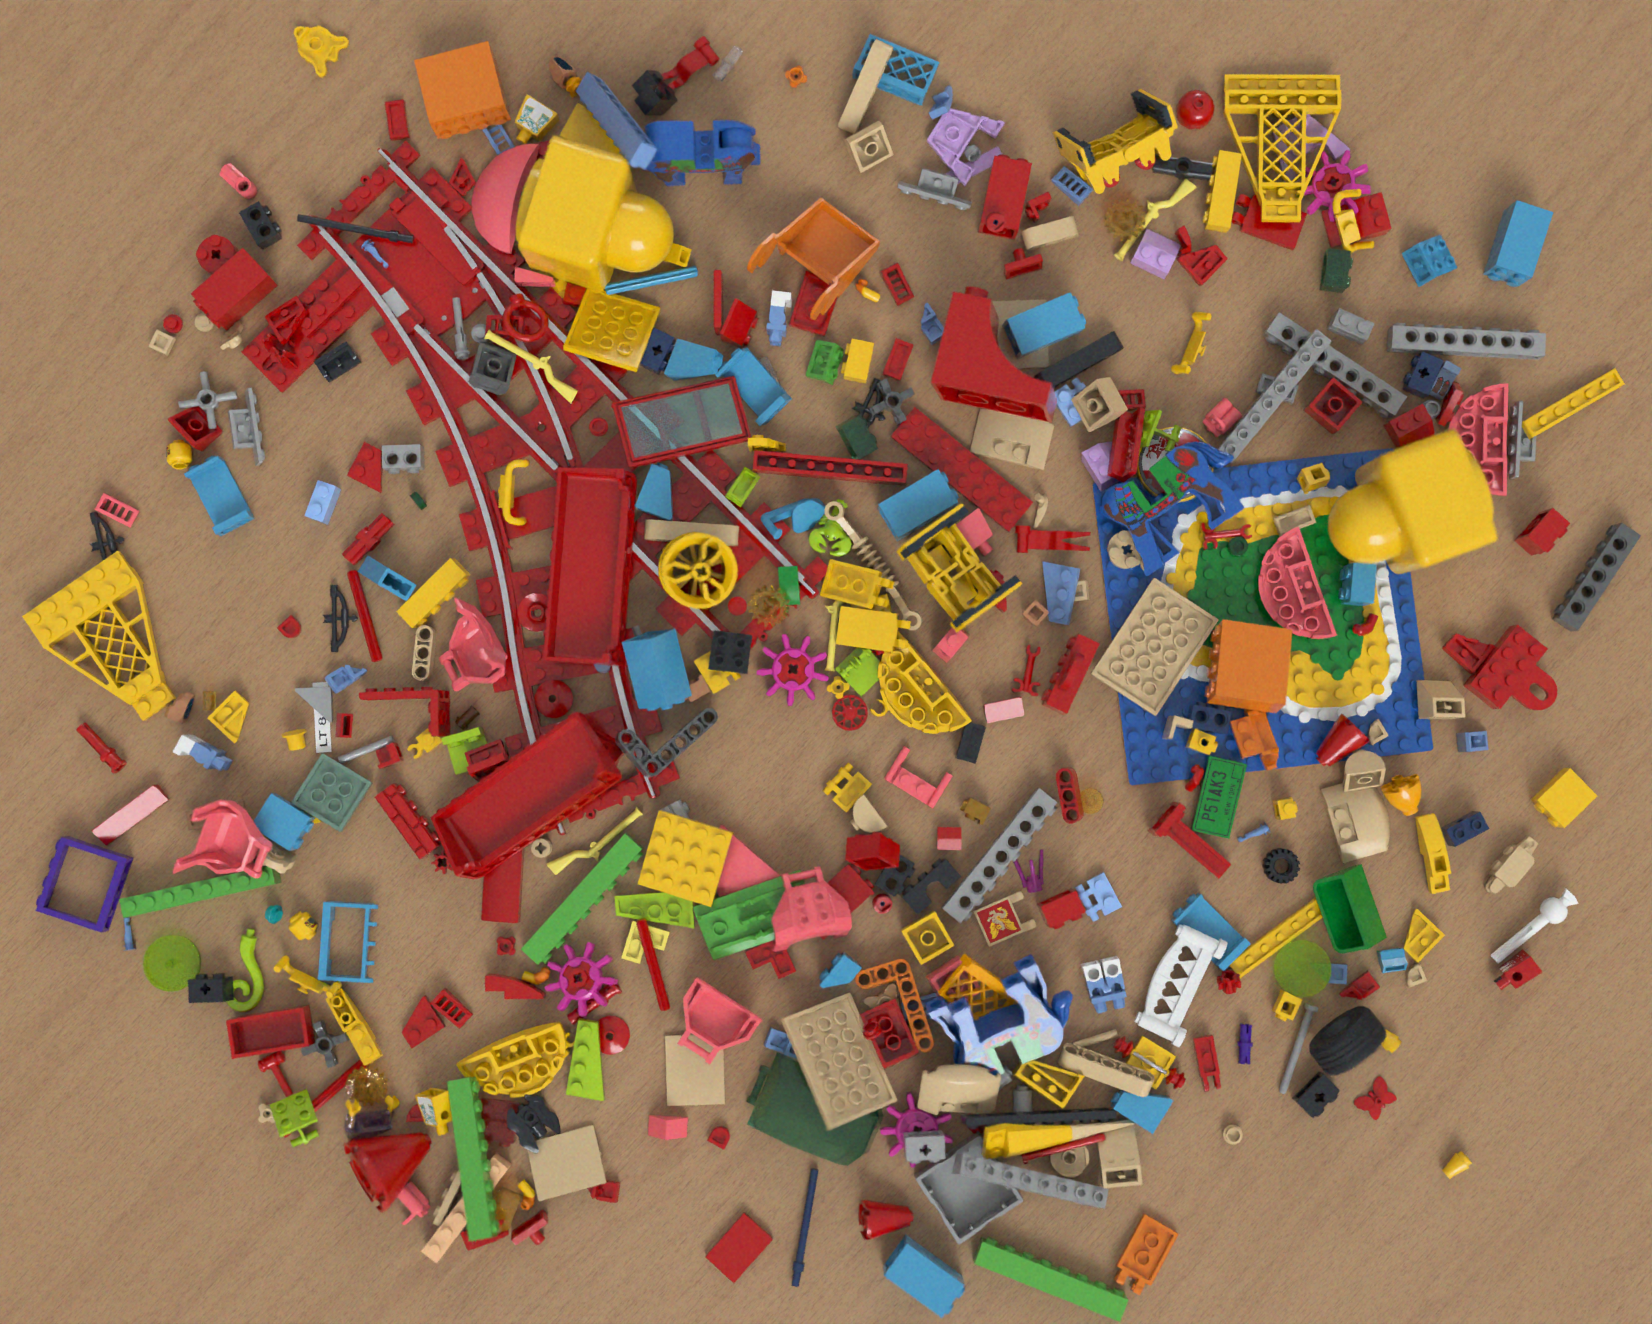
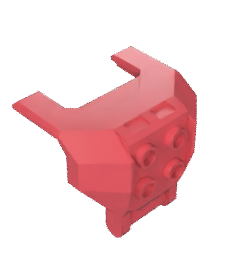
(473, 649)
(226, 841)
(809, 911)
(715, 1020)

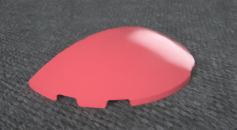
(498, 195)
(1483, 431)
(1292, 590)
(742, 868)

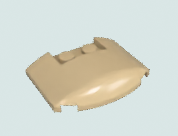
(1012, 438)
(1357, 821)
(959, 1090)

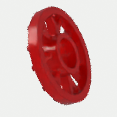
(849, 712)

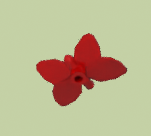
(1379, 1098)

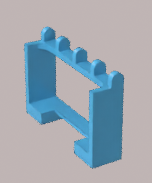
(324, 961)

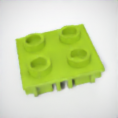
(860, 670)

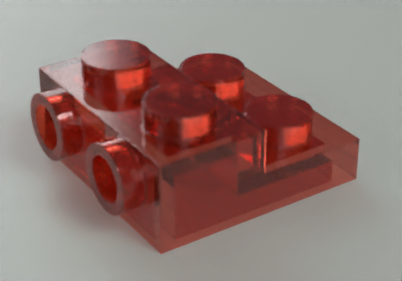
(495, 1118)

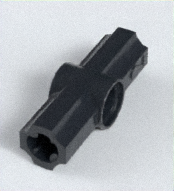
(1195, 169)

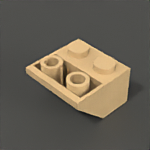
(1439, 700)

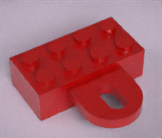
(1511, 671)
(1070, 673)

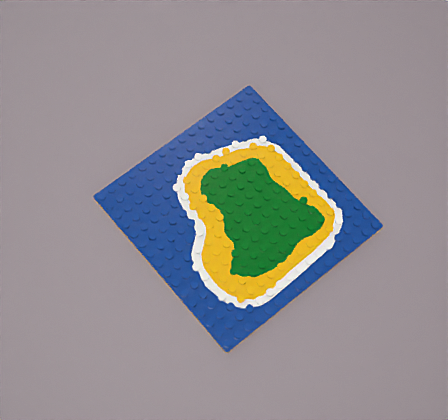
(1326, 678)

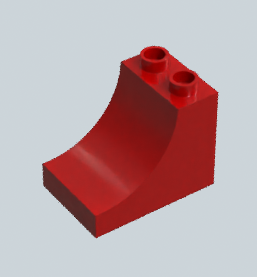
(974, 369)

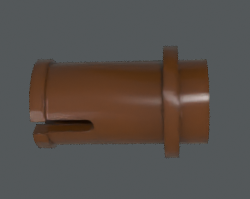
(467, 717)

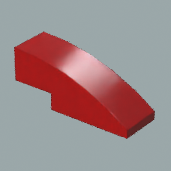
(512, 987)

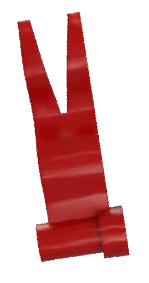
(691, 63)
(1046, 540)

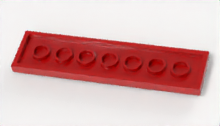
(963, 469)

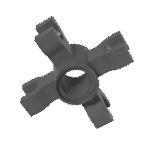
(897, 413)
(330, 1058)

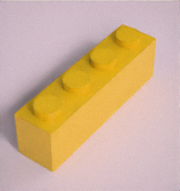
(1222, 191)
(434, 593)

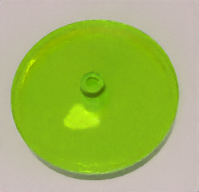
(171, 962)
(1302, 968)

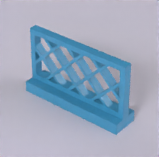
(893, 84)

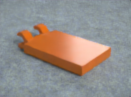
(1145, 1253)

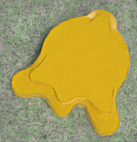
(318, 46)

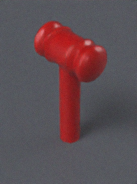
(272, 1062)

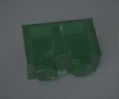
(1336, 270)
(857, 437)

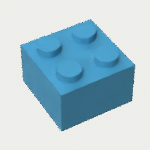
(1357, 584)

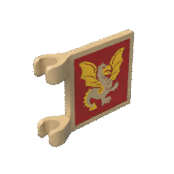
(1000, 919)

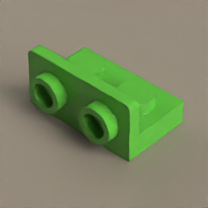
(825, 361)

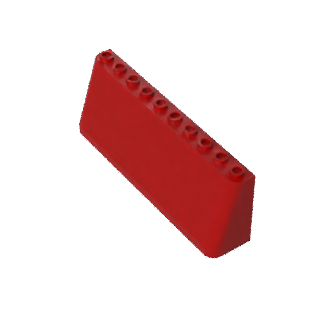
(590, 566)
(525, 797)

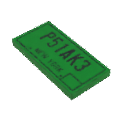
(1218, 796)

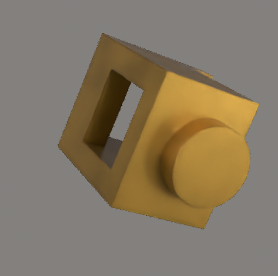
(975, 810)

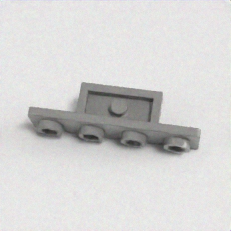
(936, 186)
(245, 429)
(1521, 446)

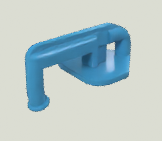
(804, 515)

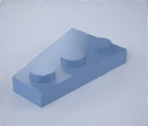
(1060, 591)

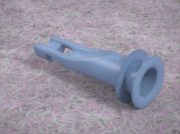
(373, 251)
(1257, 832)
(128, 935)

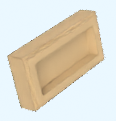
(1298, 518)

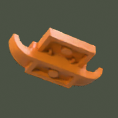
(1255, 737)

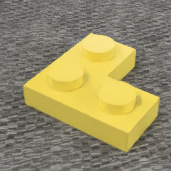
(633, 948)

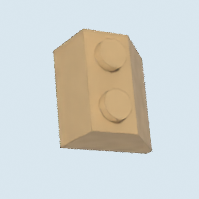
(1099, 403)

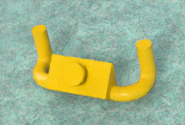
(1347, 223)
(1194, 345)
(506, 491)
(305, 980)

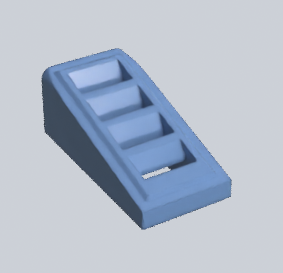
(492, 139)
(1087, 190)

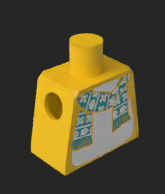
(534, 120)
(435, 1108)

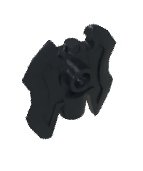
(530, 1121)

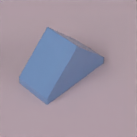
(1472, 741)

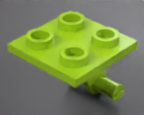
(1150, 423)
(294, 1114)

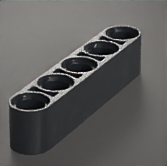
(1081, 360)

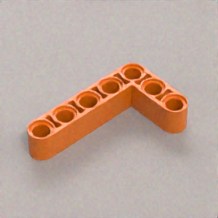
(906, 997)

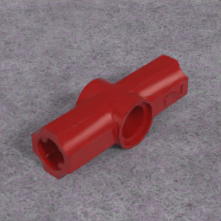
(368, 539)

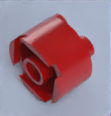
(211, 249)

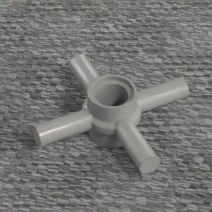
(202, 395)

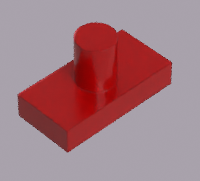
(1022, 264)
(531, 1229)

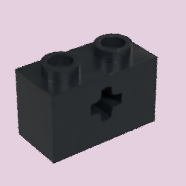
(210, 989)
(1306, 1096)

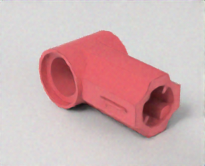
(238, 181)

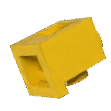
(1313, 477)
(1195, 739)
(1285, 808)
(1292, 1005)

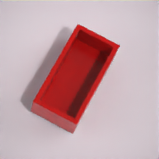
(270, 1031)

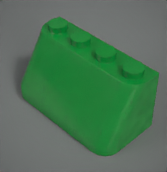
(1349, 910)

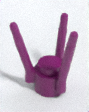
(1032, 883)

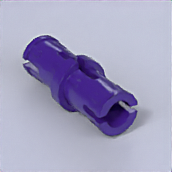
(1245, 1044)

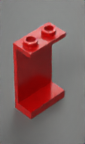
(851, 887)

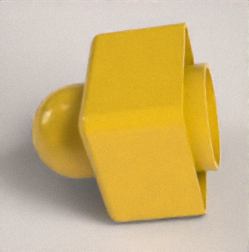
(587, 217)
(1415, 507)

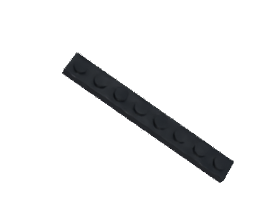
(1047, 1117)

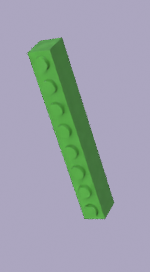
(196, 892)
(582, 898)
(472, 1158)
(1050, 1279)

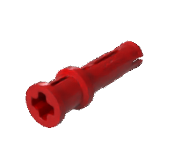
(106, 754)
(607, 992)

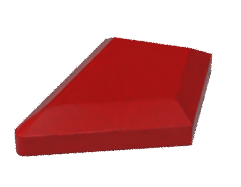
(462, 179)

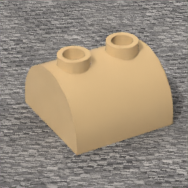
(869, 146)
(1363, 771)
(866, 817)

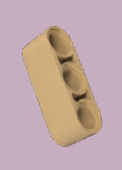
(1050, 233)
(430, 645)

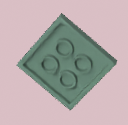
(331, 792)

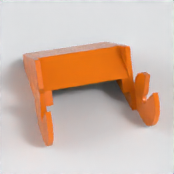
(825, 245)

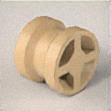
(541, 847)

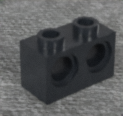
(257, 227)
(899, 876)

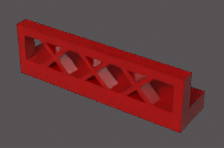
(1126, 445)

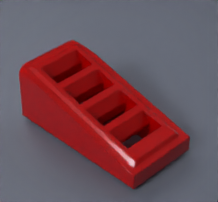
(887, 280)
(519, 319)
(1140, 397)
(456, 1003)

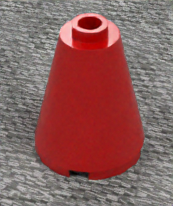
(1340, 741)
(882, 1218)

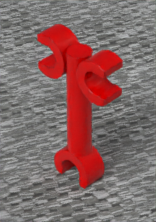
(1211, 535)
(1026, 685)

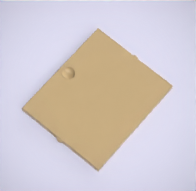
(1006, 310)
(690, 1077)
(567, 1163)

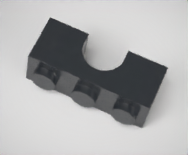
(941, 872)

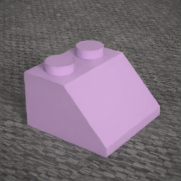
(1155, 254)
(1097, 462)

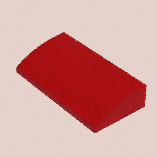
(504, 891)

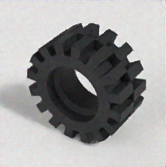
(1293, 865)

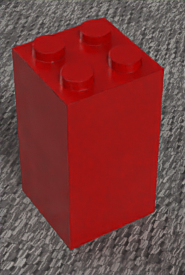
(1006, 194)
(233, 290)

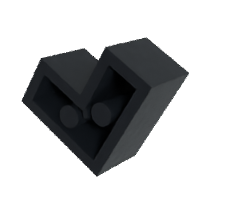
(654, 95)

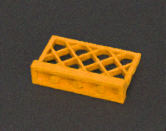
(980, 974)

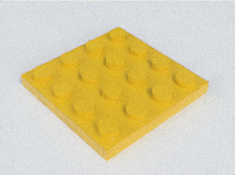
(612, 329)
(685, 858)

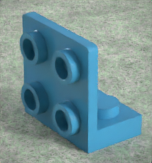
(1429, 260)

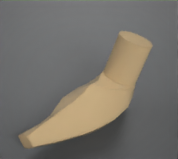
(1041, 509)

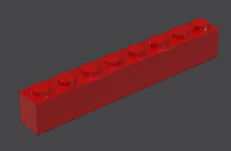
(830, 468)

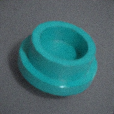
(273, 914)

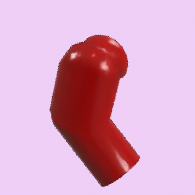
(1366, 627)
(1195, 780)

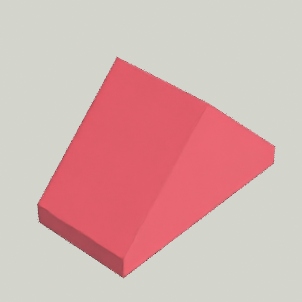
(667, 1127)

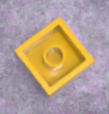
(927, 937)

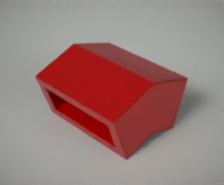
(339, 725)
(949, 838)

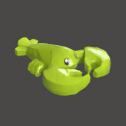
(832, 532)

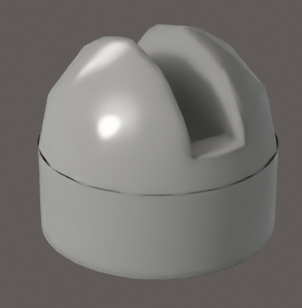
(972, 153)

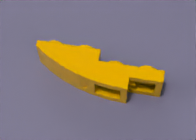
(1435, 853)
(355, 1026)

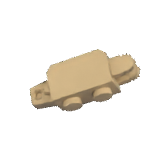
(1511, 866)

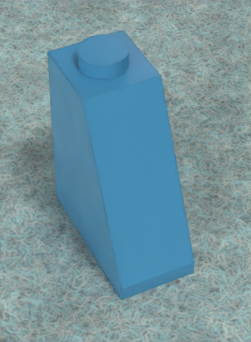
(692, 361)
(657, 493)
(387, 578)
(1143, 1111)

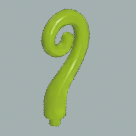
(247, 947)

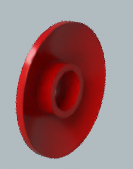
(527, 610)
(563, 701)
(620, 1033)

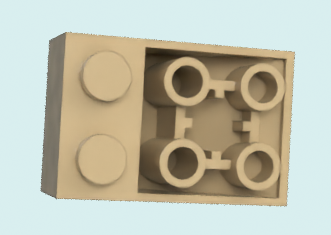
(1119, 1158)

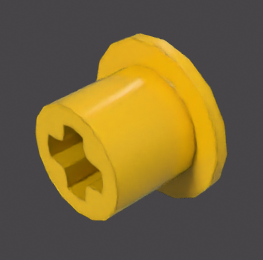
(295, 739)

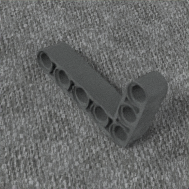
(670, 746)

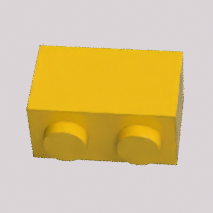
(858, 360)

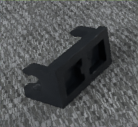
(337, 361)
(970, 742)

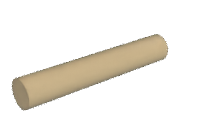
(1097, 1038)

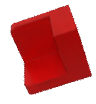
(389, 755)

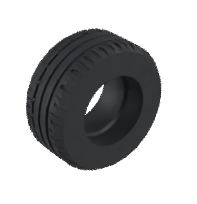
(1347, 1040)

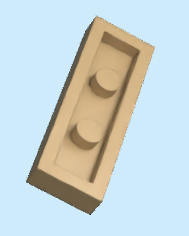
(448, 1196)

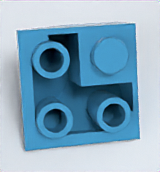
(841, 972)

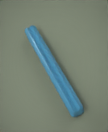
(651, 280)

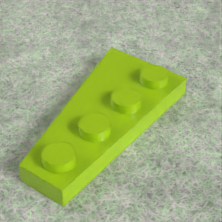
(657, 908)
(586, 1064)

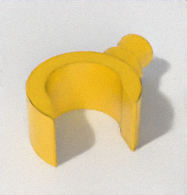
(885, 709)

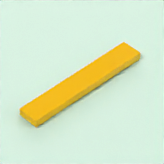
(1572, 403)
(1277, 938)

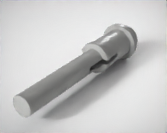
(460, 338)

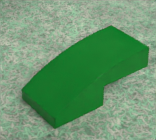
(789, 584)

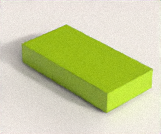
(742, 486)

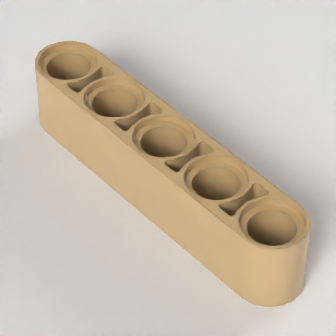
(865, 86)
(667, 530)
(1105, 1069)

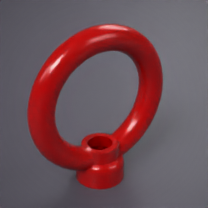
(518, 303)

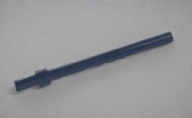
(798, 1264)

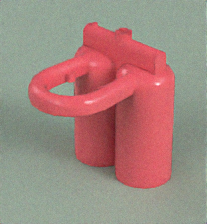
(1221, 417)
(414, 1201)

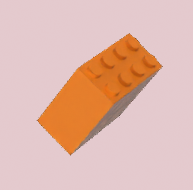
(462, 90)
(1249, 666)

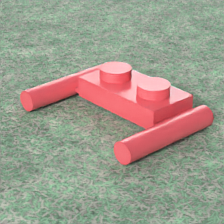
(914, 785)

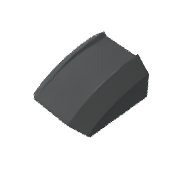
(492, 368)

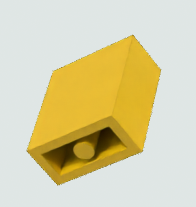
(1563, 798)

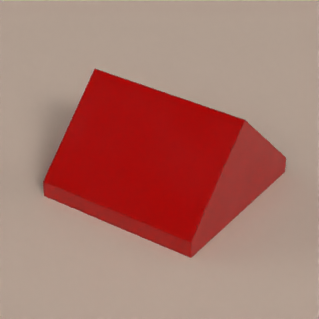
(194, 427)

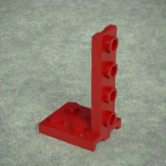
(438, 706)
(1171, 825)

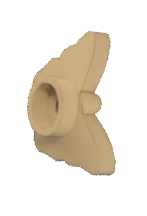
(232, 337)
(889, 994)

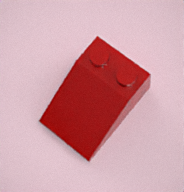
(1370, 219)
(895, 1041)

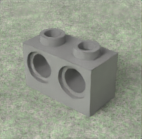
(403, 453)

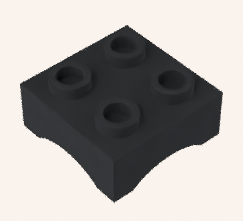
(730, 652)

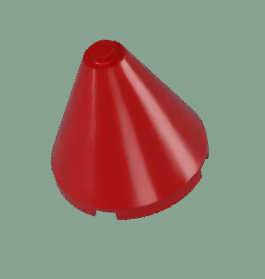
(386, 1163)

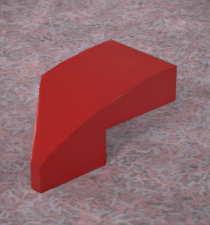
(1184, 240)
(1361, 987)
(606, 1192)

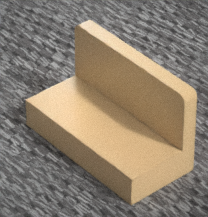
(1175, 721)

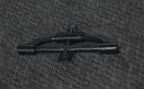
(863, 408)
(111, 541)
(334, 593)

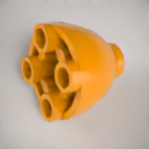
(1403, 793)

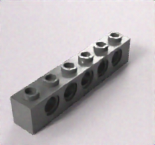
(1626, 541)

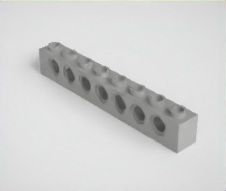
(1534, 341)
(1345, 365)
(1275, 393)
(1048, 807)
(1030, 1181)

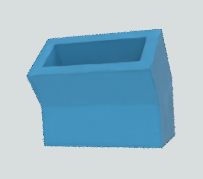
(1392, 960)

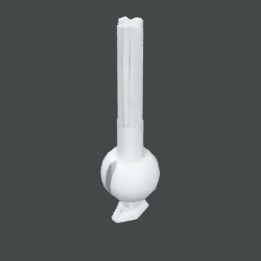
(1552, 911)

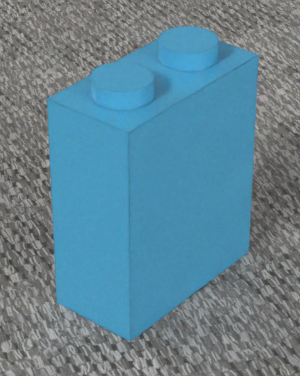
(283, 822)

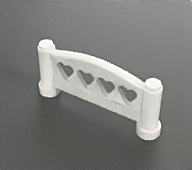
(1168, 1024)

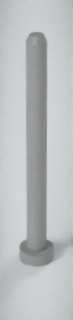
(1310, 1009)

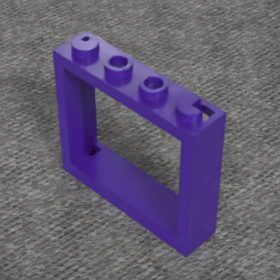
(114, 892)

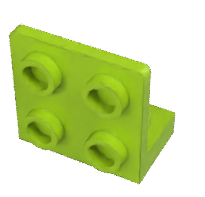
(462, 743)

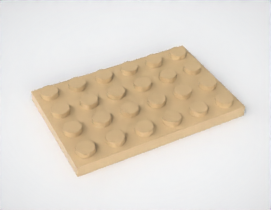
(1154, 646)
(838, 1061)

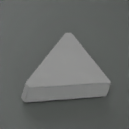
(320, 699)

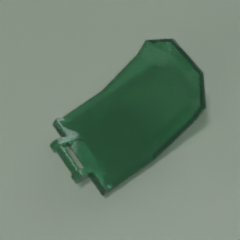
(792, 1116)

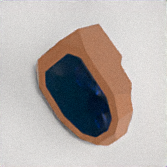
(561, 71)
(180, 707)

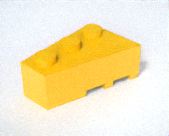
(1048, 1081)

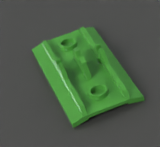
(741, 917)

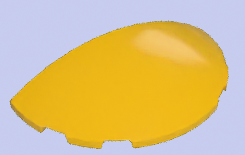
(917, 692)
(518, 1062)

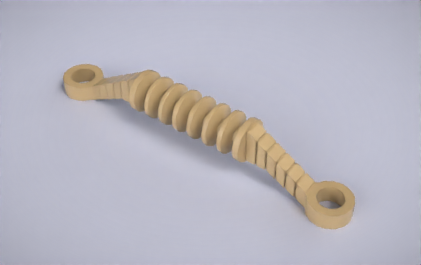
(859, 542)

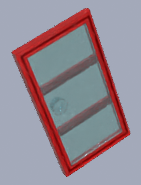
(681, 421)

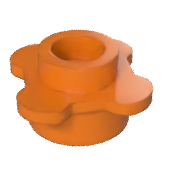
(795, 81)

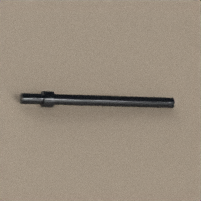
(393, 236)

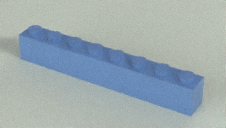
(616, 121)

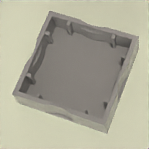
(961, 1200)

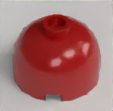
(1195, 109)

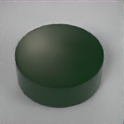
(418, 500)
(1237, 546)

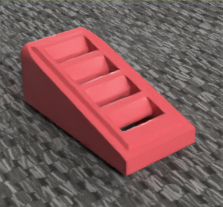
(529, 278)
(102, 502)

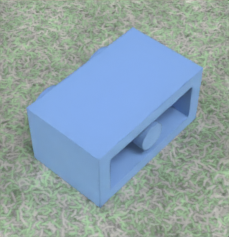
(322, 502)

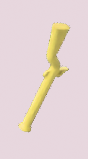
(1183, 190)
(565, 390)
(835, 613)
(560, 863)

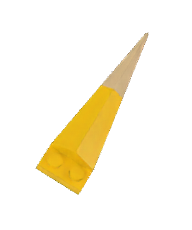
(1015, 1139)

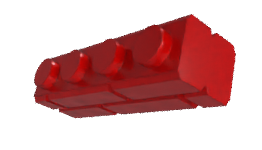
(408, 821)

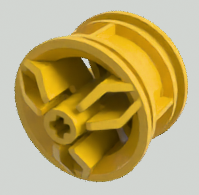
(697, 570)

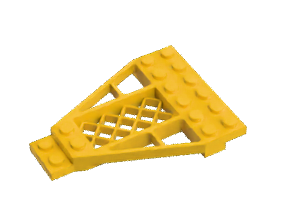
(1277, 96)
(83, 601)

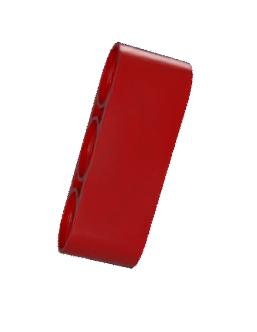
(1066, 804)

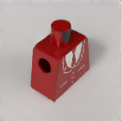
(1522, 966)

